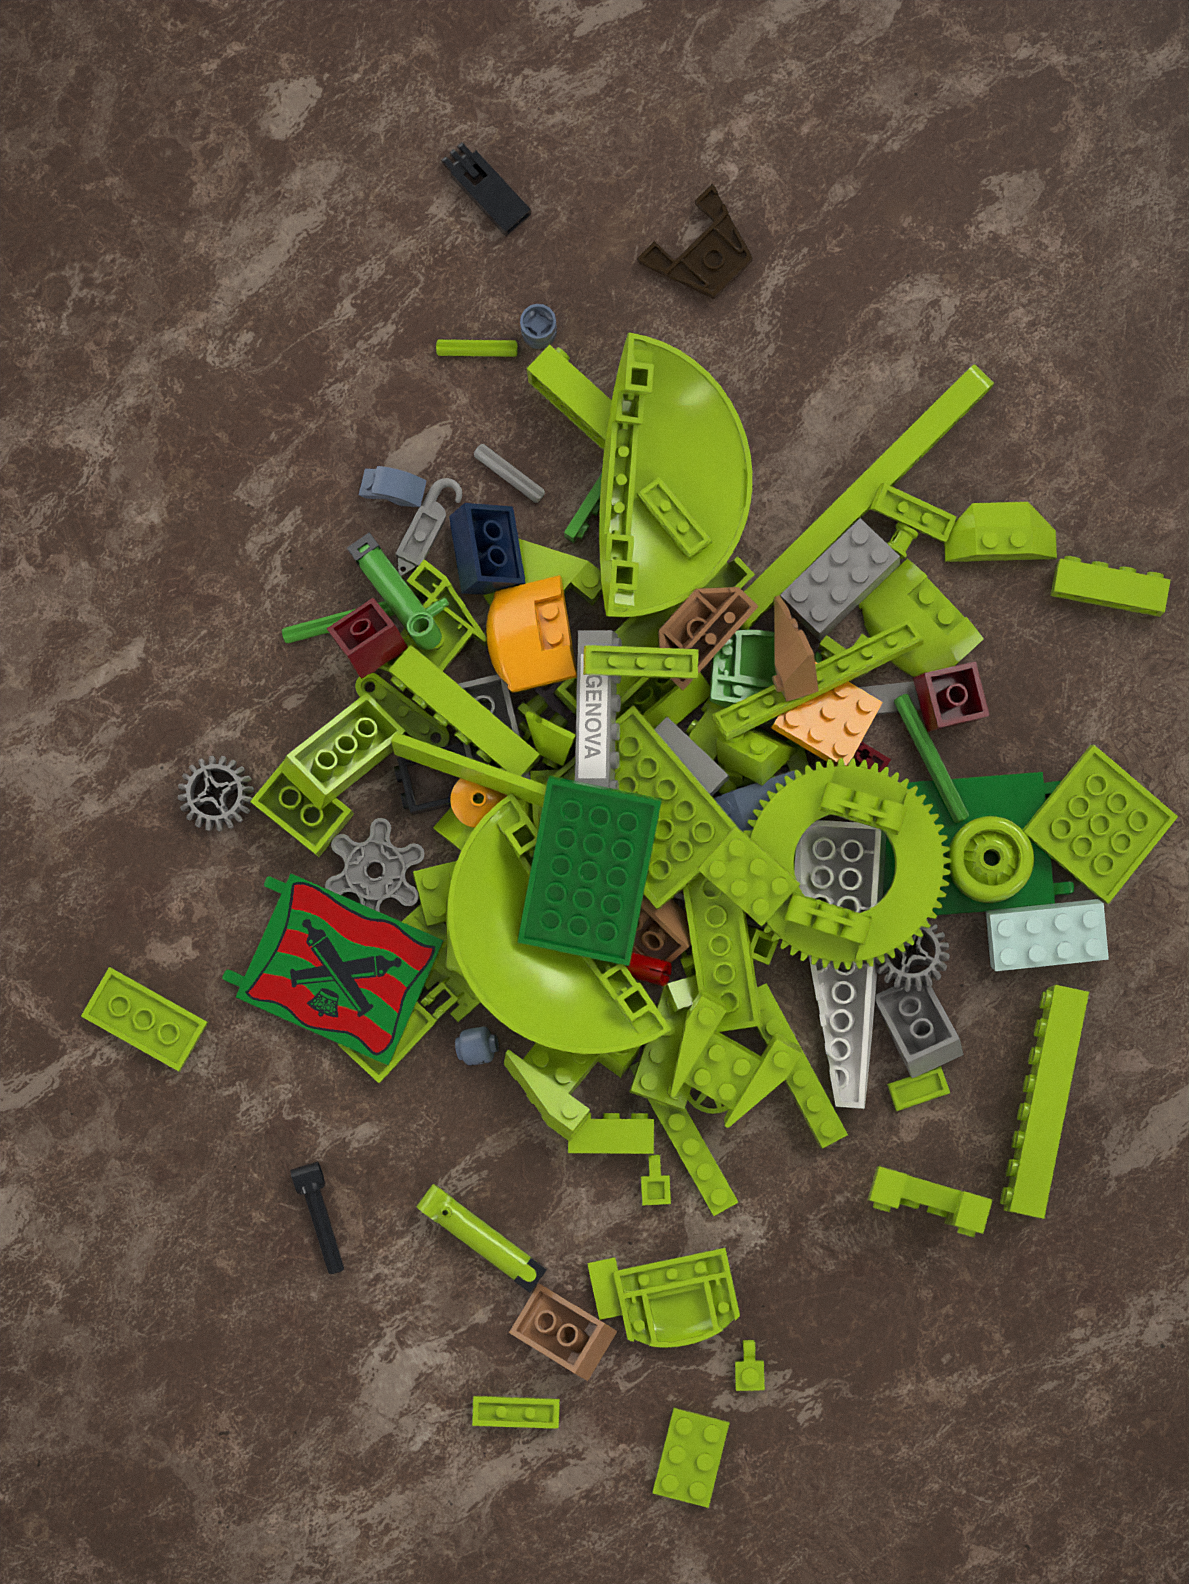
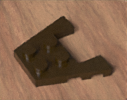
(711, 259)

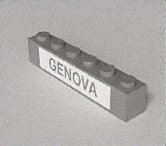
(596, 717)

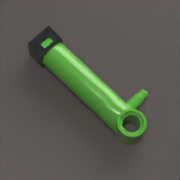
(397, 593)

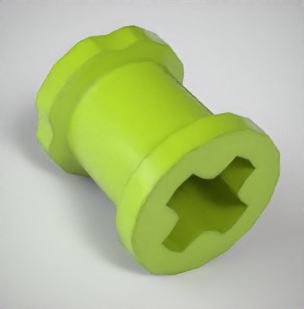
(902, 539)

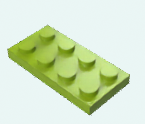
(144, 1019)
(659, 1060)

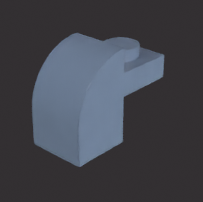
(393, 485)

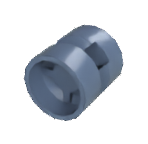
(538, 326)

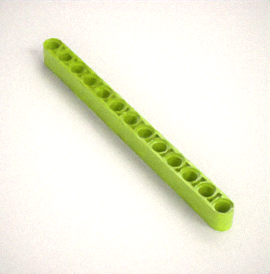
(860, 495)

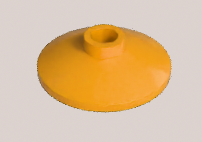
(464, 806)

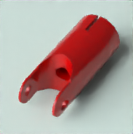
(649, 969)

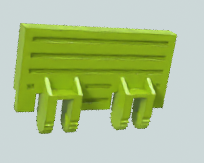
(450, 981)

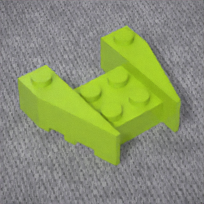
(454, 621)
(725, 1067)
(554, 1075)
(960, 1208)

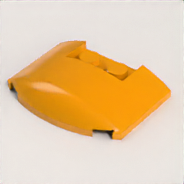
(531, 635)

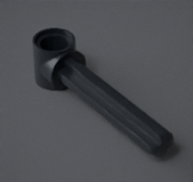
(310, 1181)

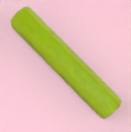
(503, 348)

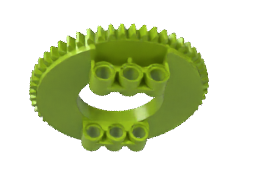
(875, 801)

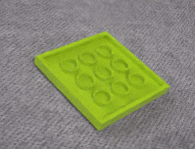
(1099, 824)

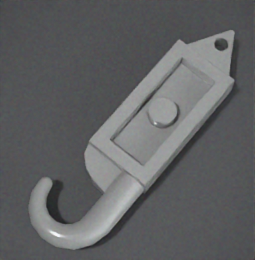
(424, 527)

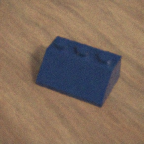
(486, 548)

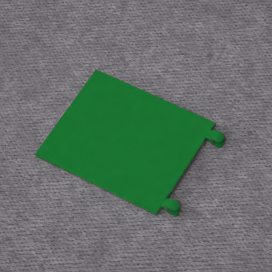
(1004, 796)

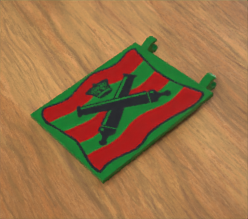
(338, 968)

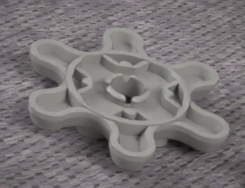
(375, 850)

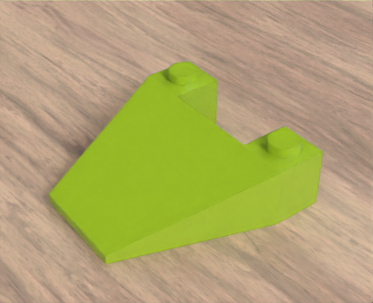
(544, 563)

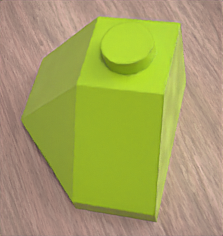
(551, 740)

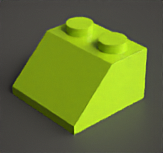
(754, 754)

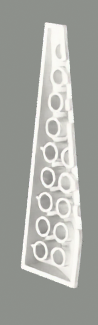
(844, 868)

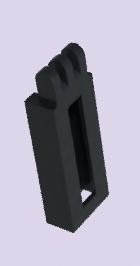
(492, 194)

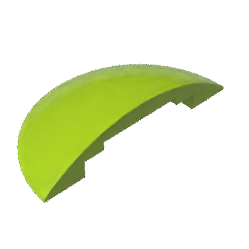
(680, 427)
(534, 990)

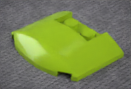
(913, 596)
(677, 1299)

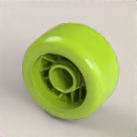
(977, 878)

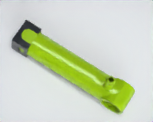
(481, 1238)

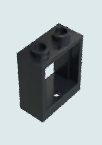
(408, 797)

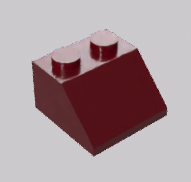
(367, 638)

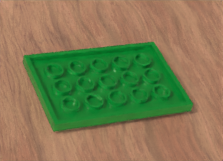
(589, 870)

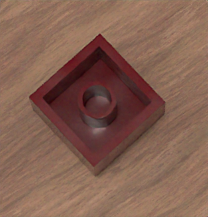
(951, 696)

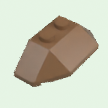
(706, 623)

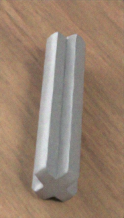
(509, 473)

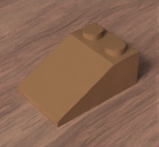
(563, 1332)

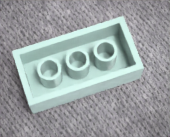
(1047, 935)

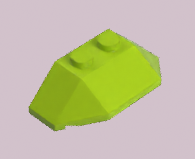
(1000, 533)

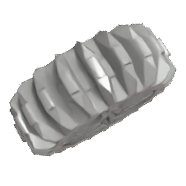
(204, 798)
(922, 959)

